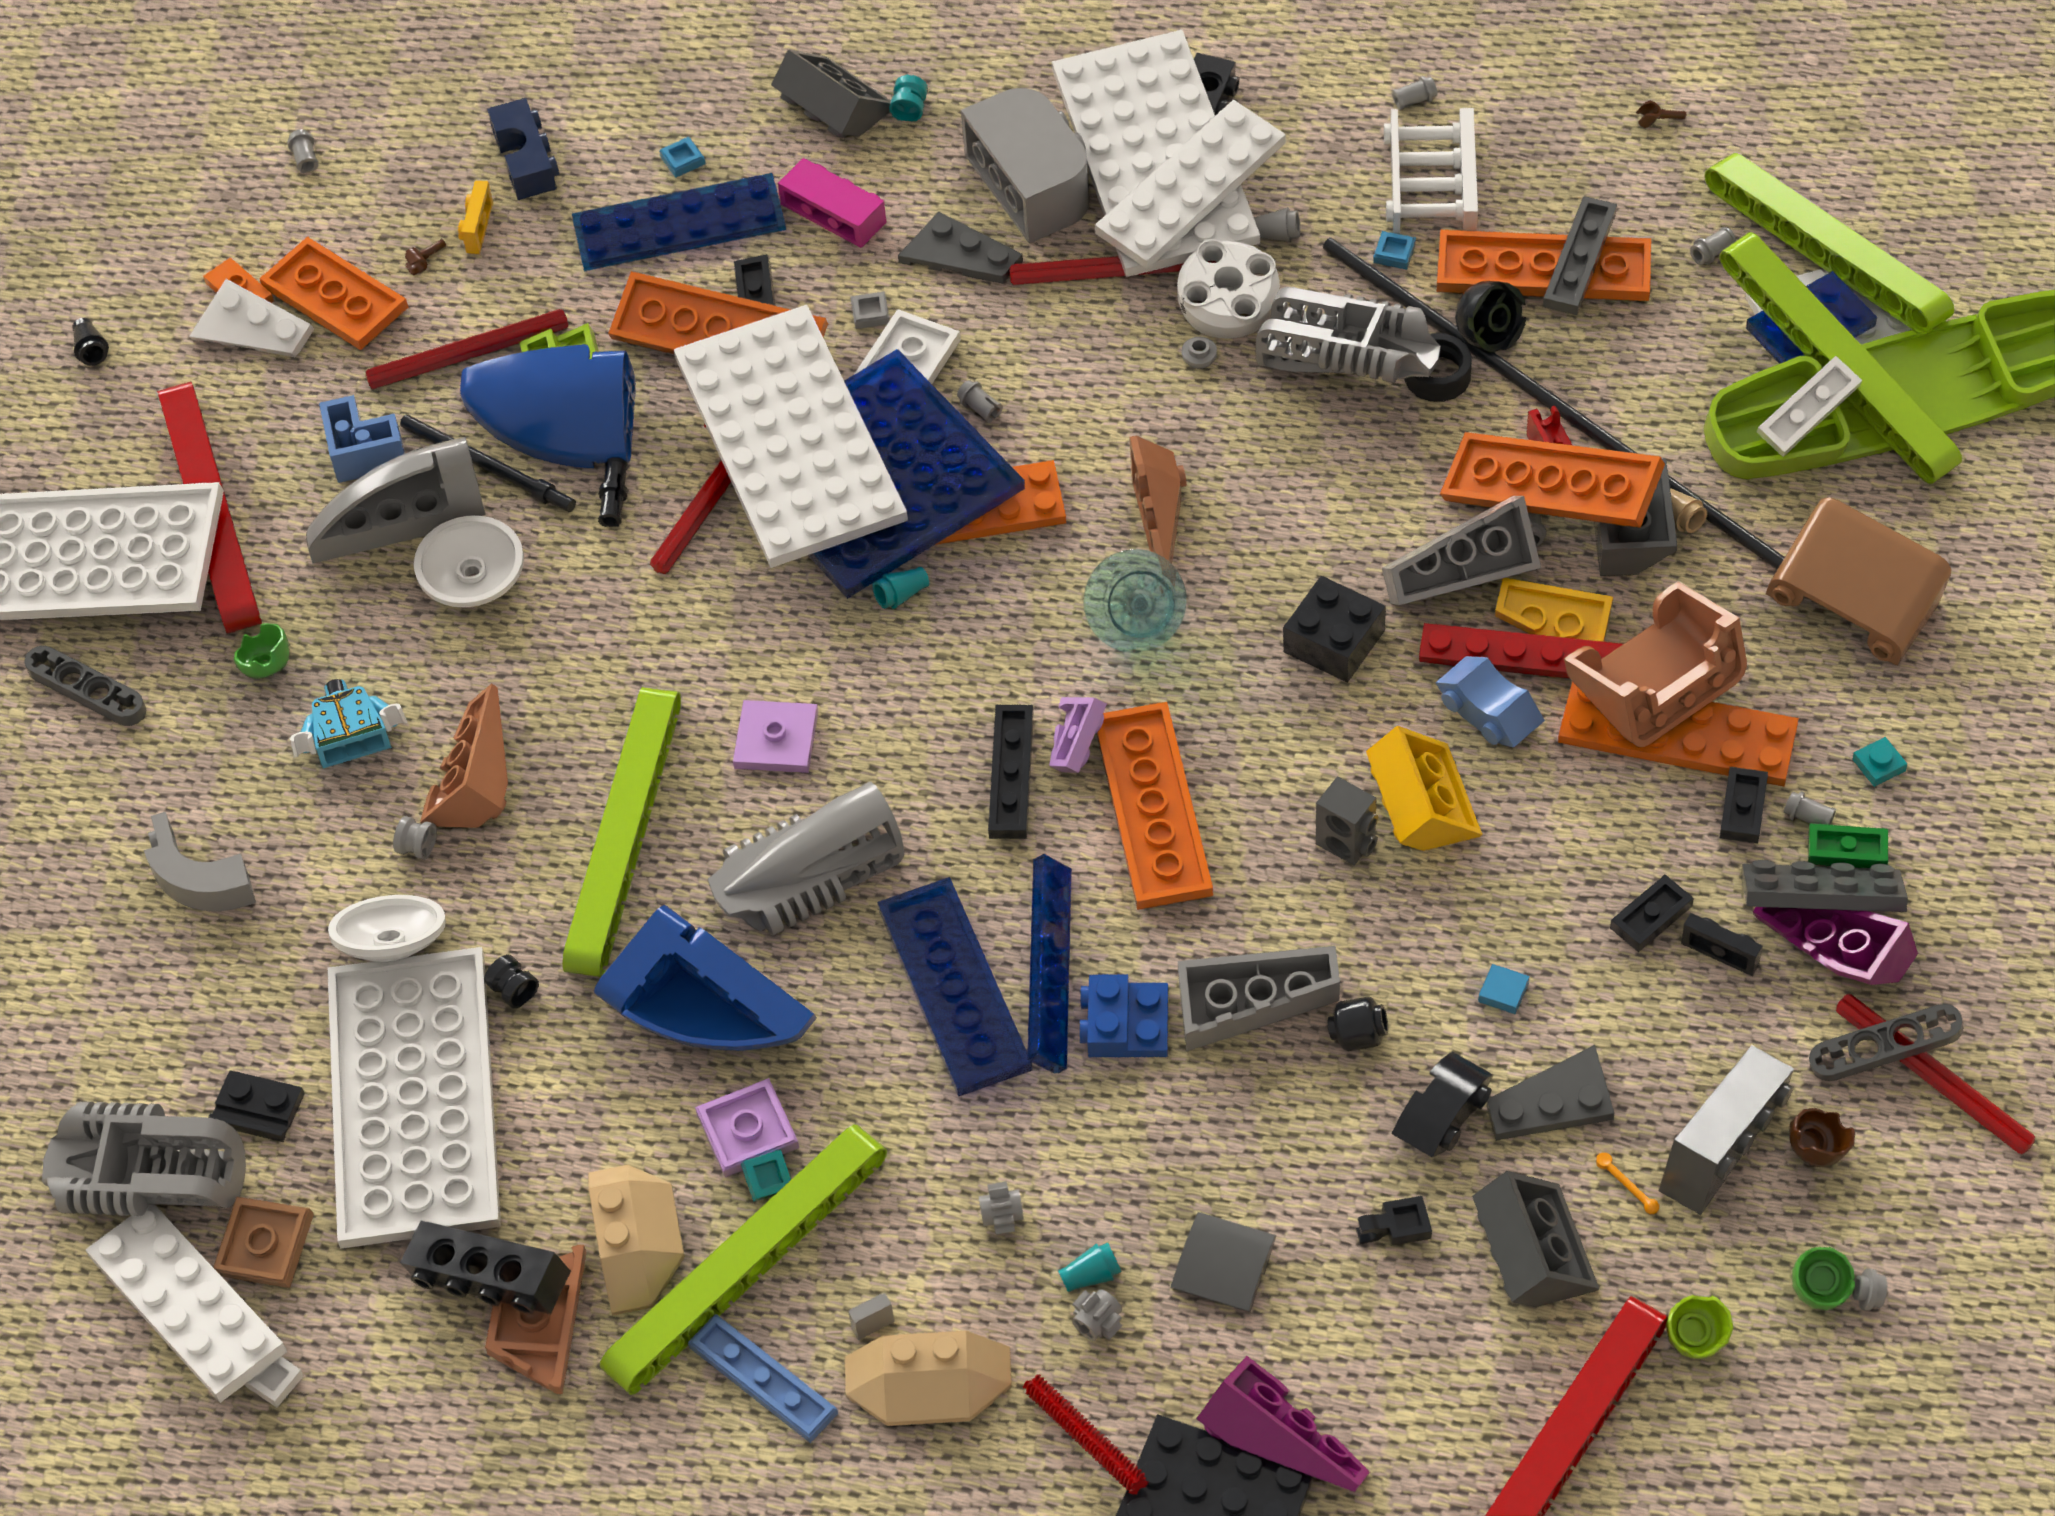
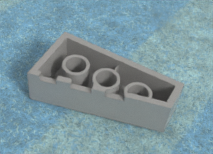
(1473, 553)
(1253, 990)

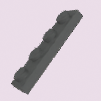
(1580, 255)

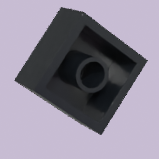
(1334, 628)

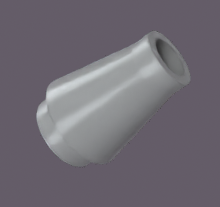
(1279, 225)

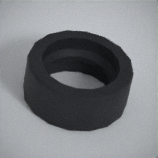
(1449, 387)

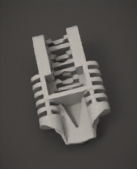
(1349, 339)
(804, 863)
(135, 1156)

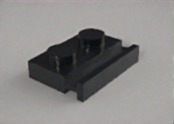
(257, 1105)

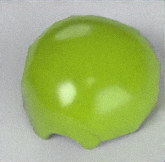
(1696, 1320)

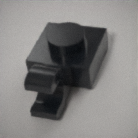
(1400, 1219)

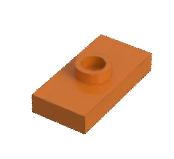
(235, 273)

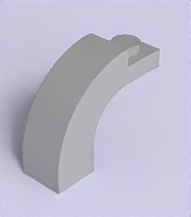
(196, 884)

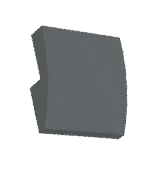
(1223, 1261)

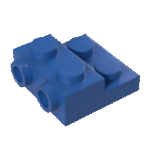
(1124, 1017)

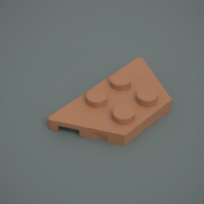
(539, 1342)

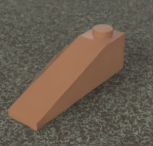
(1158, 493)
(475, 769)

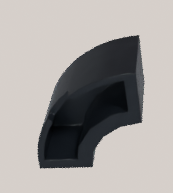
(1435, 1117)

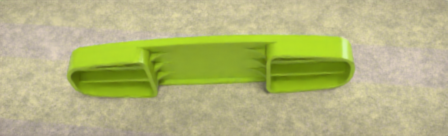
(1955, 372)

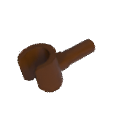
(1652, 112)
(416, 259)

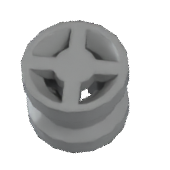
(414, 837)

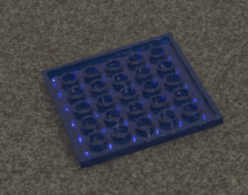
(935, 462)

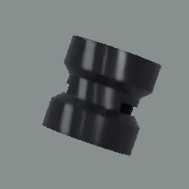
(507, 977)

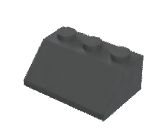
(829, 93)
(1634, 549)
(1534, 1240)

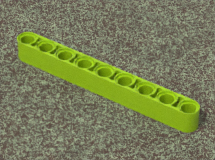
(1829, 243)
(1823, 337)
(619, 833)
(742, 1257)

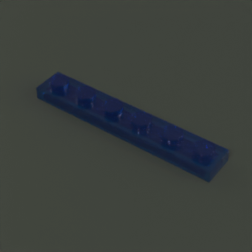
(1049, 964)

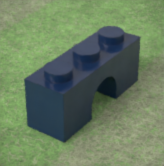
(517, 129)

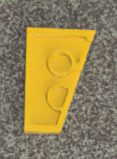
(1554, 610)

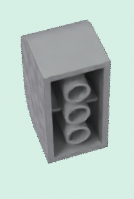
(1028, 160)

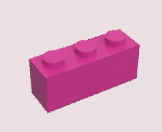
(832, 202)

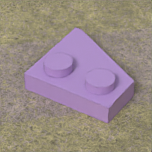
(1072, 740)

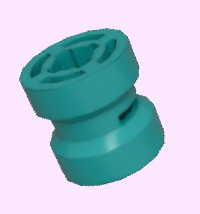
(908, 98)

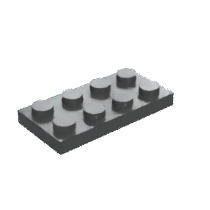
(1824, 887)

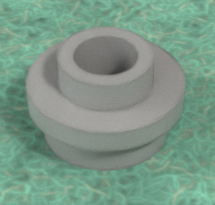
(1202, 358)
(1870, 1289)

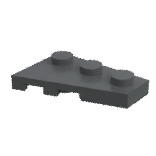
(961, 249)
(1554, 1099)

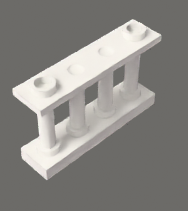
(1462, 158)

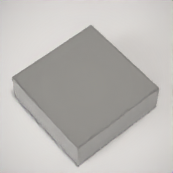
(870, 310)
(871, 1316)

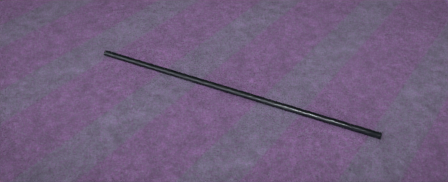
(1542, 394)

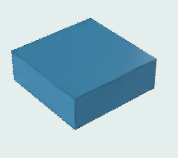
(682, 157)
(1394, 250)
(1503, 989)

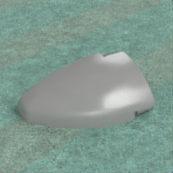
(398, 501)

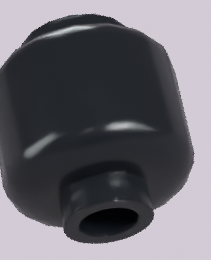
(1358, 1023)

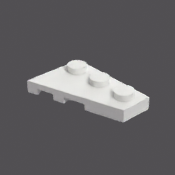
(251, 322)

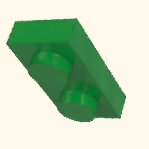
(1847, 844)

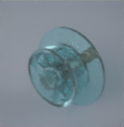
(1135, 600)

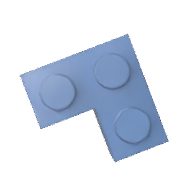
(358, 444)

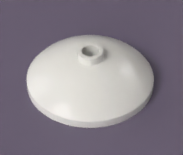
(466, 548)
(387, 927)

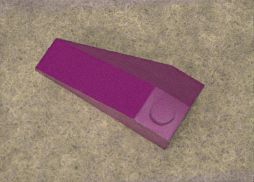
(1847, 941)
(1256, 1417)

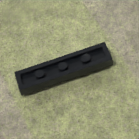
(1011, 772)

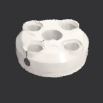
(1227, 288)

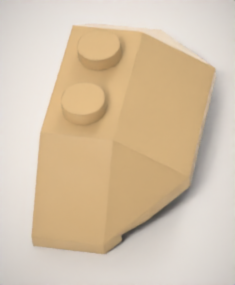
(635, 1235)
(927, 1377)

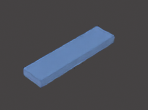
(763, 1378)

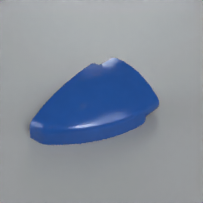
(556, 403)
(698, 990)

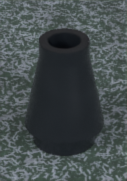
(89, 344)

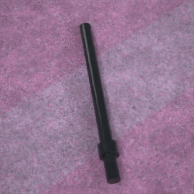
(539, 489)

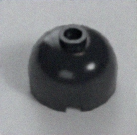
(1491, 315)

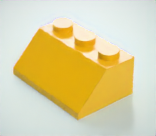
(1422, 790)

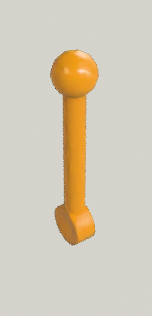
(1604, 1161)

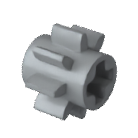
(1001, 1208)
(1097, 1315)

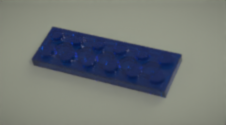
(678, 221)
(954, 986)

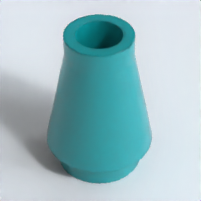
(899, 586)
(1090, 1268)

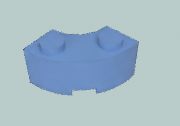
(1489, 701)

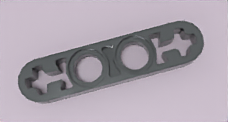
(87, 683)
(1888, 1049)

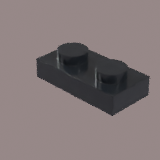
(755, 279)
(1743, 805)
(1651, 913)
(1721, 944)

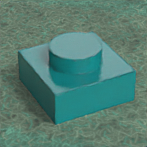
(1879, 761)
(765, 1174)

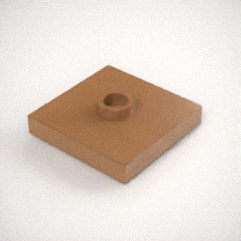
(263, 1242)

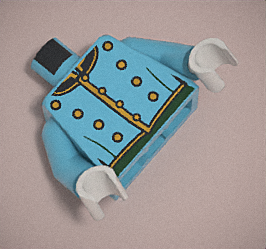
(346, 725)

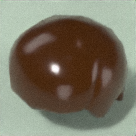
(1820, 1137)

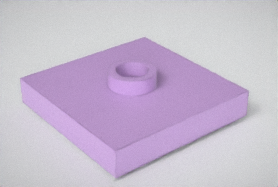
(775, 736)
(746, 1126)

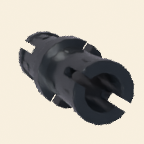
(613, 492)

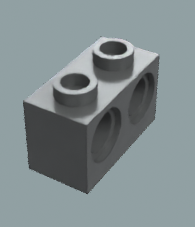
(1346, 821)

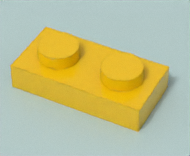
(478, 211)

